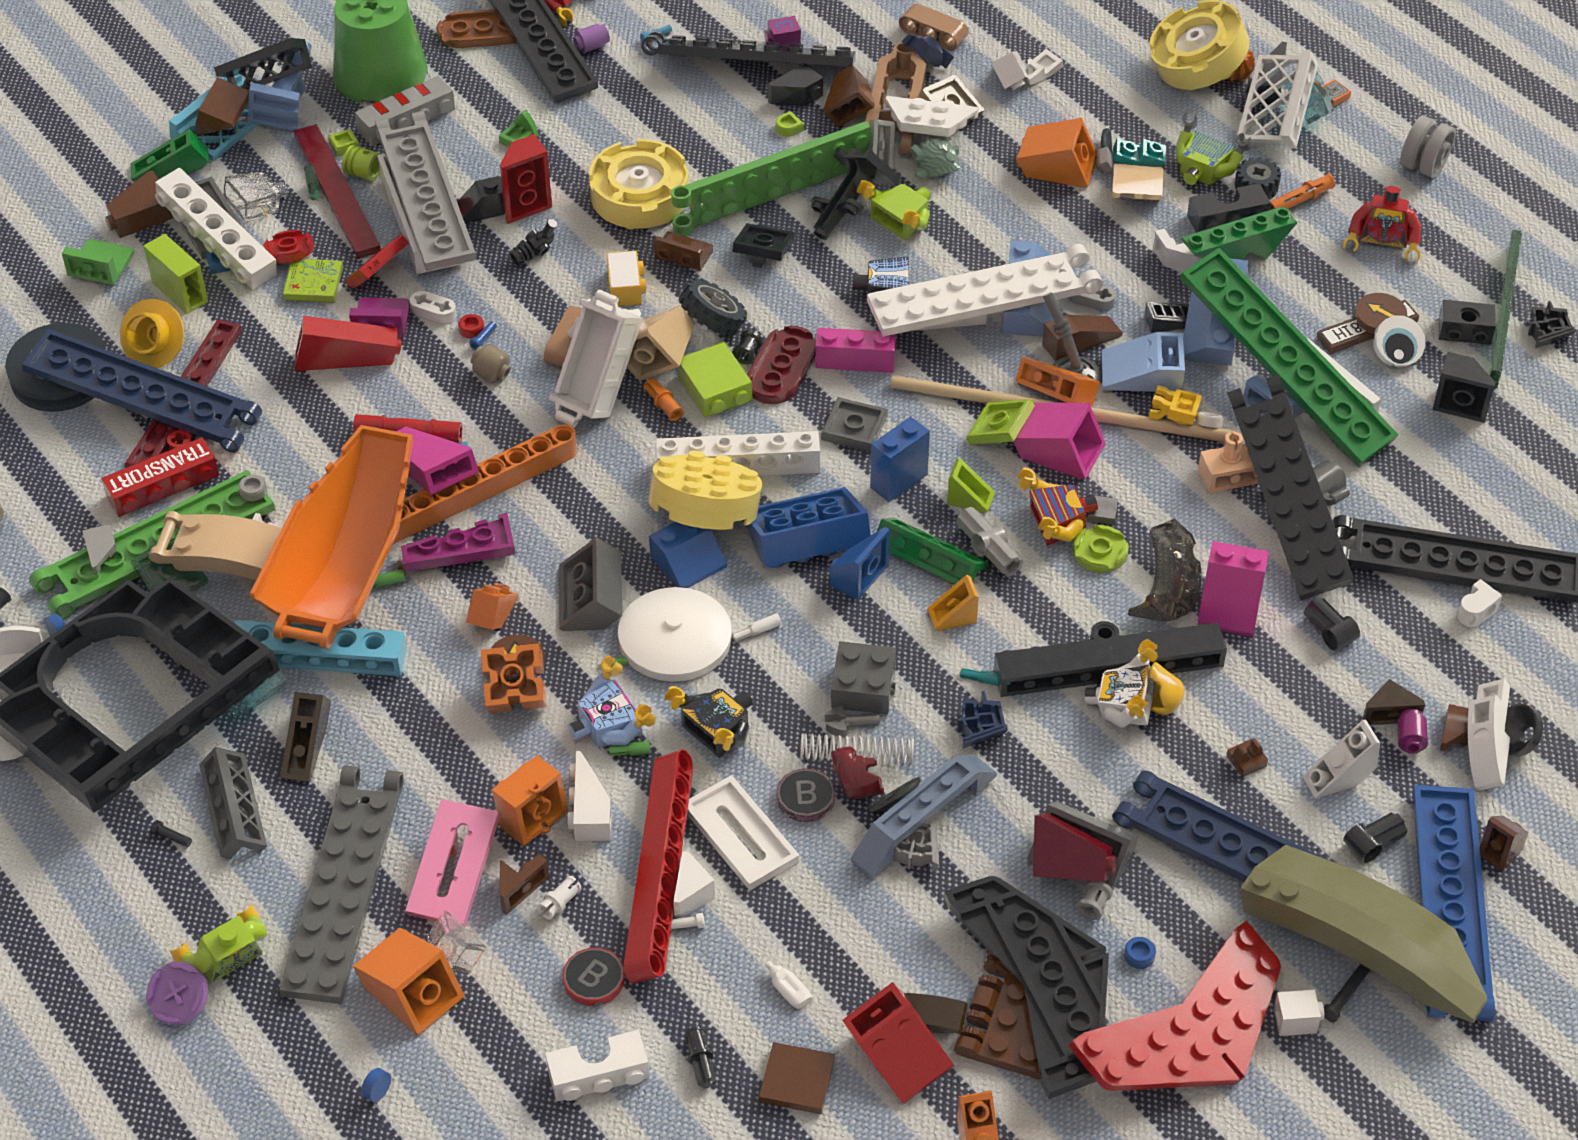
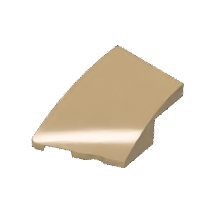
(1137, 182)

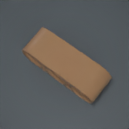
(928, 22)
(560, 340)

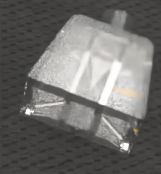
(253, 195)

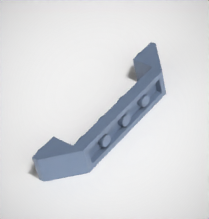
(906, 816)

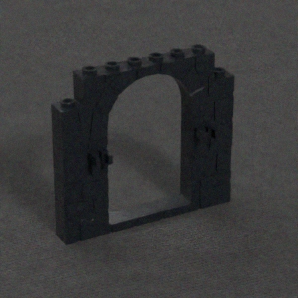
(175, 622)

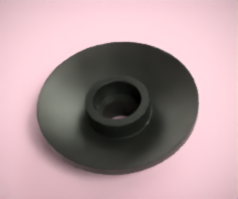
(895, 796)

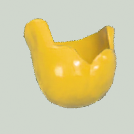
(1168, 690)

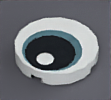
(1399, 341)

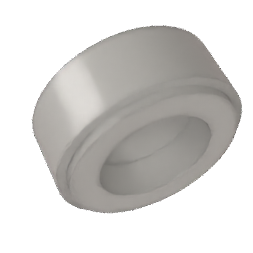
(252, 488)

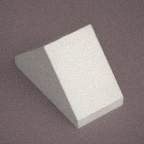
(693, 887)

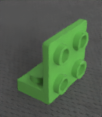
(97, 261)

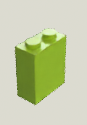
(176, 273)
(714, 379)

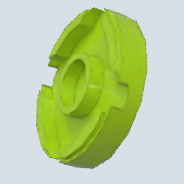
(1100, 549)

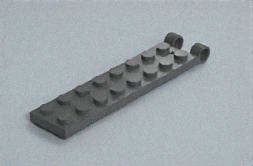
(341, 889)

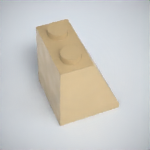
(660, 343)

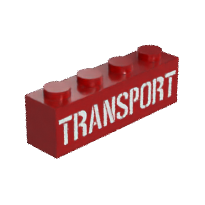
(160, 477)

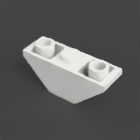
(1345, 763)

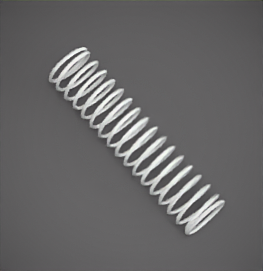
(876, 755)

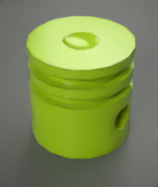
(361, 163)

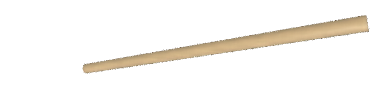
(1101, 415)

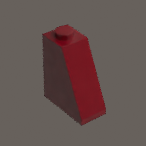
(1069, 852)

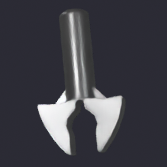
(846, 720)

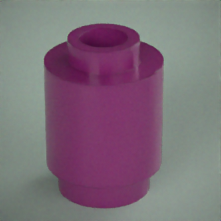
(1412, 731)

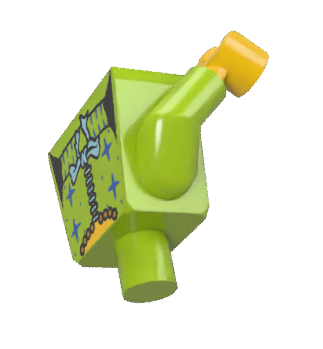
(226, 946)

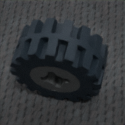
(1257, 172)

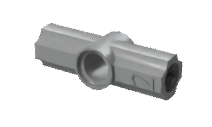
(989, 541)

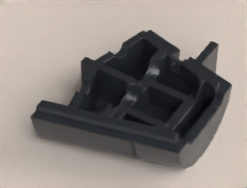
(1549, 324)

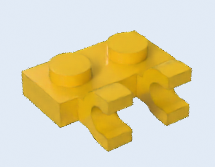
(1178, 405)

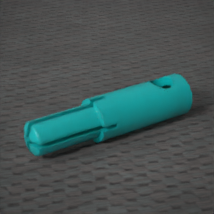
(981, 676)

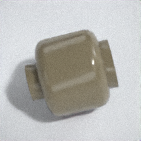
(490, 363)

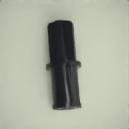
(700, 1056)

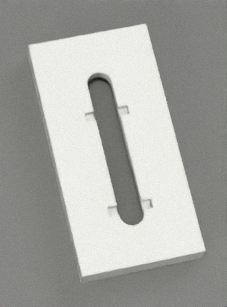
(732, 797)

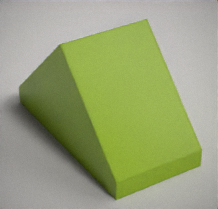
(968, 489)

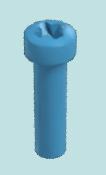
(666, 29)

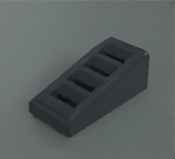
(1163, 316)

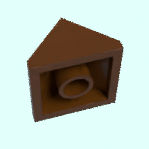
(221, 107)

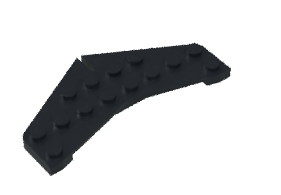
(1055, 963)

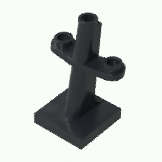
(860, 167)

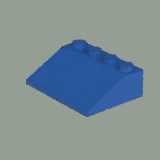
(808, 527)

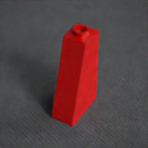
(344, 344)

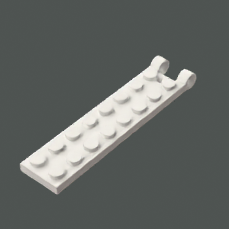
(982, 292)

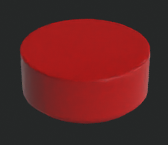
(470, 325)

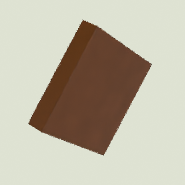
(797, 1078)

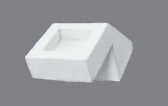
(1173, 255)

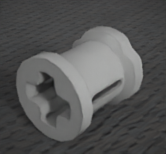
(1094, 900)

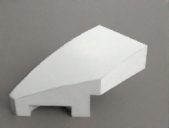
(1043, 66)

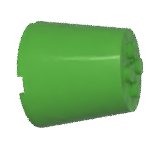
(375, 49)

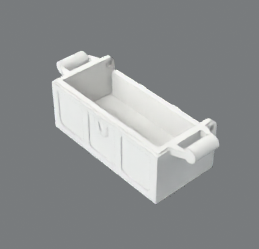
(595, 359)

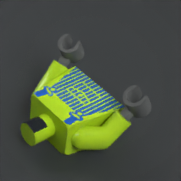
(1206, 157)

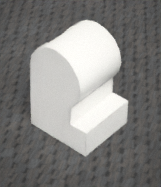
(1478, 605)

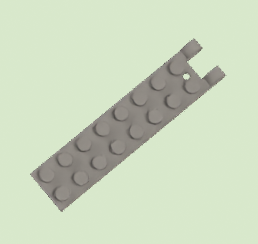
(426, 193)

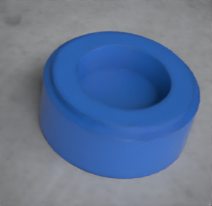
(53, 623)
(1139, 952)
(376, 1084)

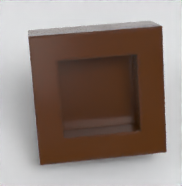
(1247, 757)

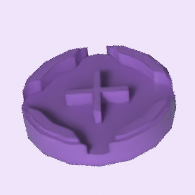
(177, 993)

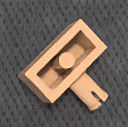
(1227, 466)

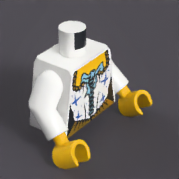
(1127, 691)

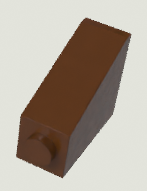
(848, 97)
(136, 208)

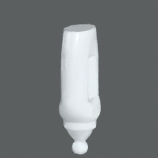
(789, 986)

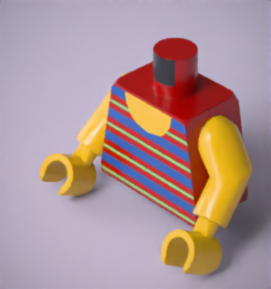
(1056, 507)

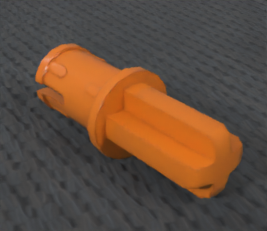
(663, 399)

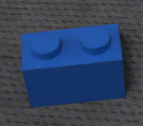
(686, 553)

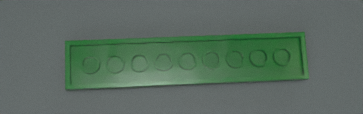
(1287, 352)

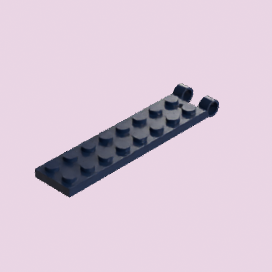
(140, 388)
(1199, 827)

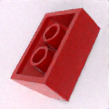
(525, 179)

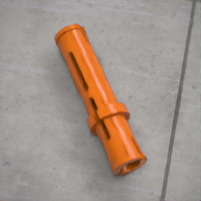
(1323, 184)

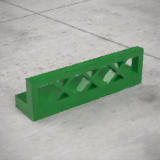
(930, 552)

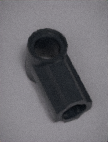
(1335, 629)
(1370, 840)

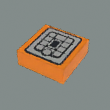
(1338, 91)

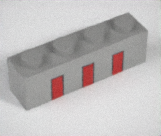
(430, 96)

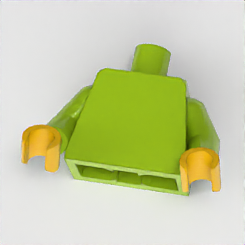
(898, 208)

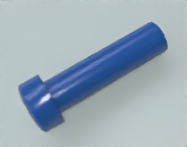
(477, 341)

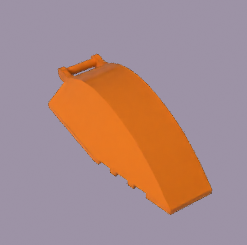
(337, 538)

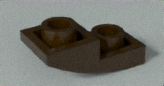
(939, 1012)

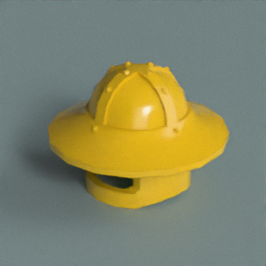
(152, 333)

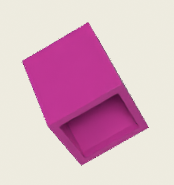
(1061, 438)
(1233, 588)

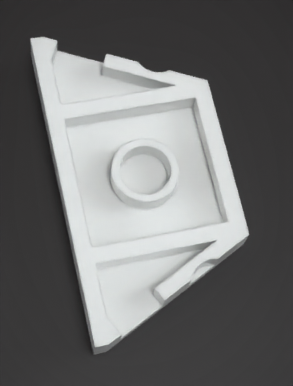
(928, 116)

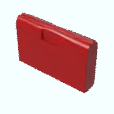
(376, 262)

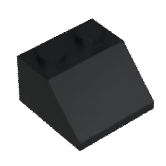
(1464, 388)

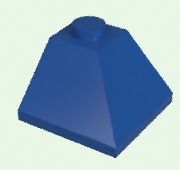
(861, 565)

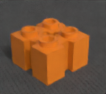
(500, 667)

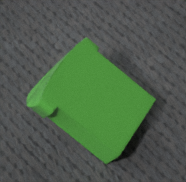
(521, 127)

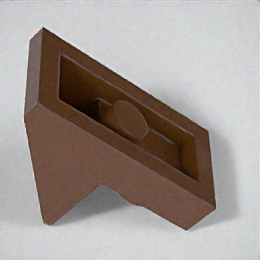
(519, 885)

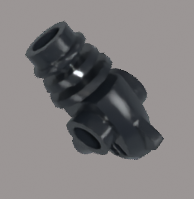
(535, 243)

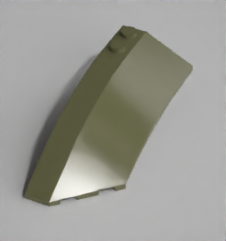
(1368, 926)

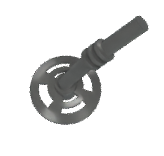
(1076, 362)

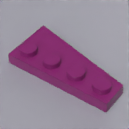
(458, 546)

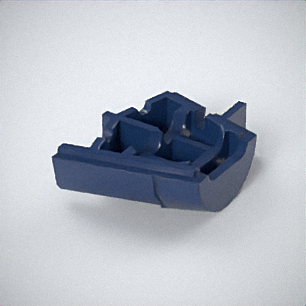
(928, 49)
(980, 720)

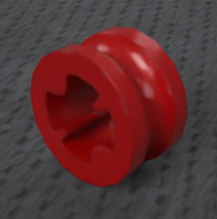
(178, 436)

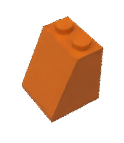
(1058, 153)
(410, 979)

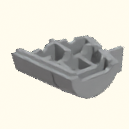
(919, 847)

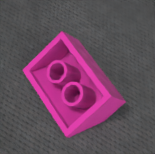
(855, 350)

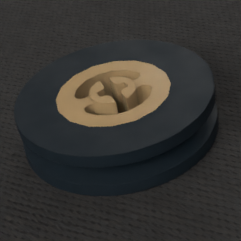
(36, 391)

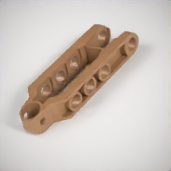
(902, 65)

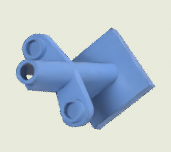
(278, 104)

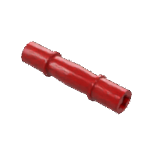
(444, 429)

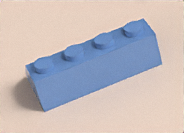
(1027, 319)
(1205, 335)

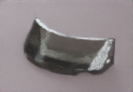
(1176, 575)

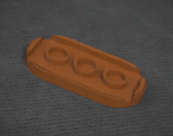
(473, 29)

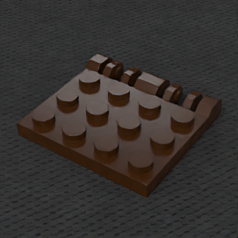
(1005, 1015)

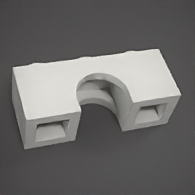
(575, 1077)

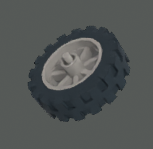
(712, 306)

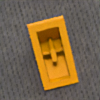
(956, 606)

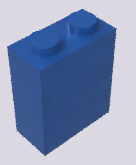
(899, 459)

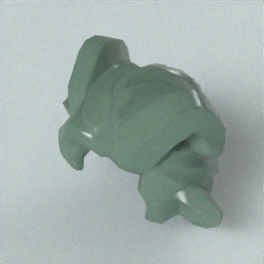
(935, 157)

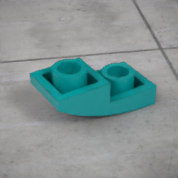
(1146, 154)

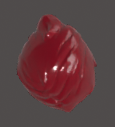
(854, 774)

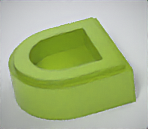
(788, 124)

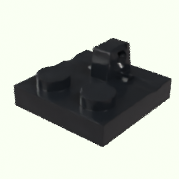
(763, 243)

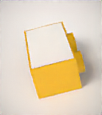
(624, 277)

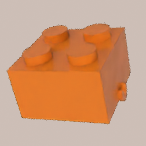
(529, 800)

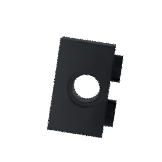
(1467, 322)

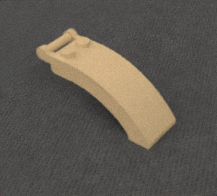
(215, 544)

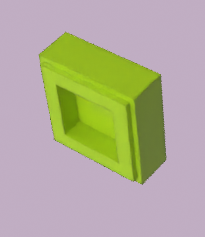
(342, 140)

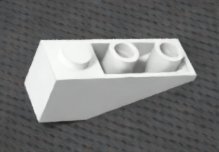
(591, 804)

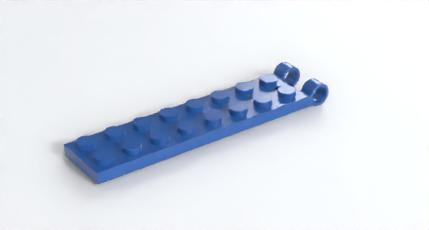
(1453, 874)

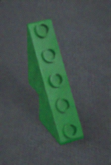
(1252, 234)

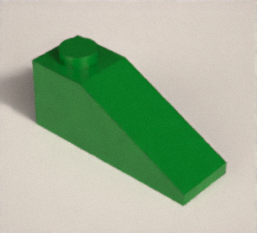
(182, 152)

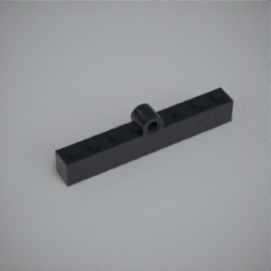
(1086, 661)

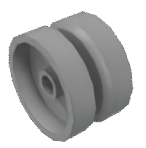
(1427, 146)

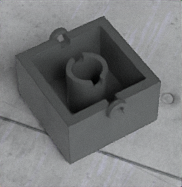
(863, 677)

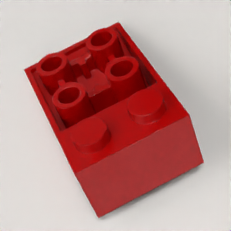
(898, 1042)

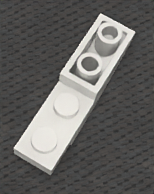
(1486, 735)

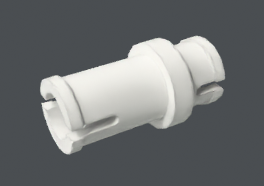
(556, 900)

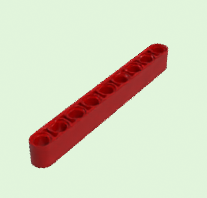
(658, 867)

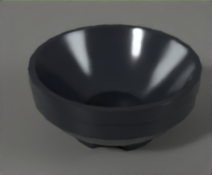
(1518, 720)

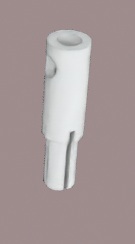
(757, 627)

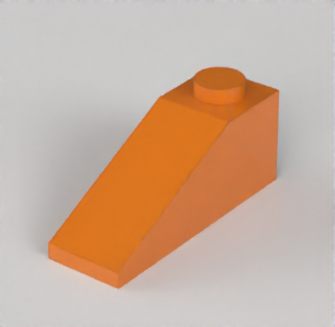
(1057, 382)

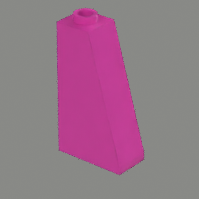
(438, 461)

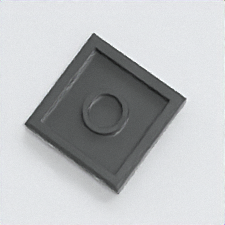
(854, 424)

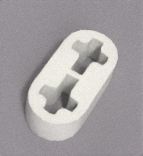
(433, 307)

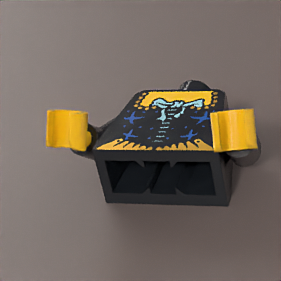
(713, 717)

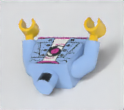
(608, 712)

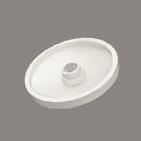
(674, 634)

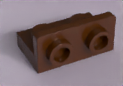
(682, 250)

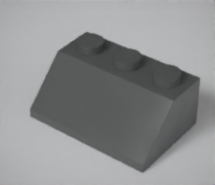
(590, 588)
(1119, 839)

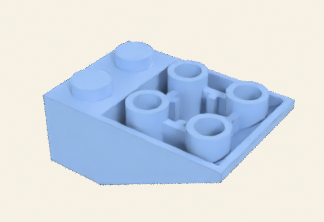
(1145, 363)

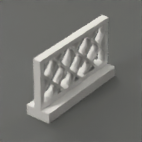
(1297, 98)

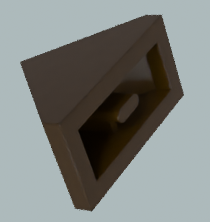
(1390, 703)

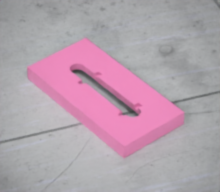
(470, 866)

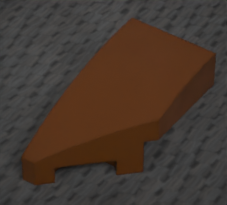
(1455, 727)

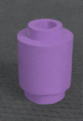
(591, 38)

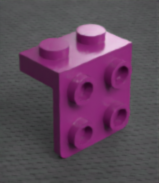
(382, 312)

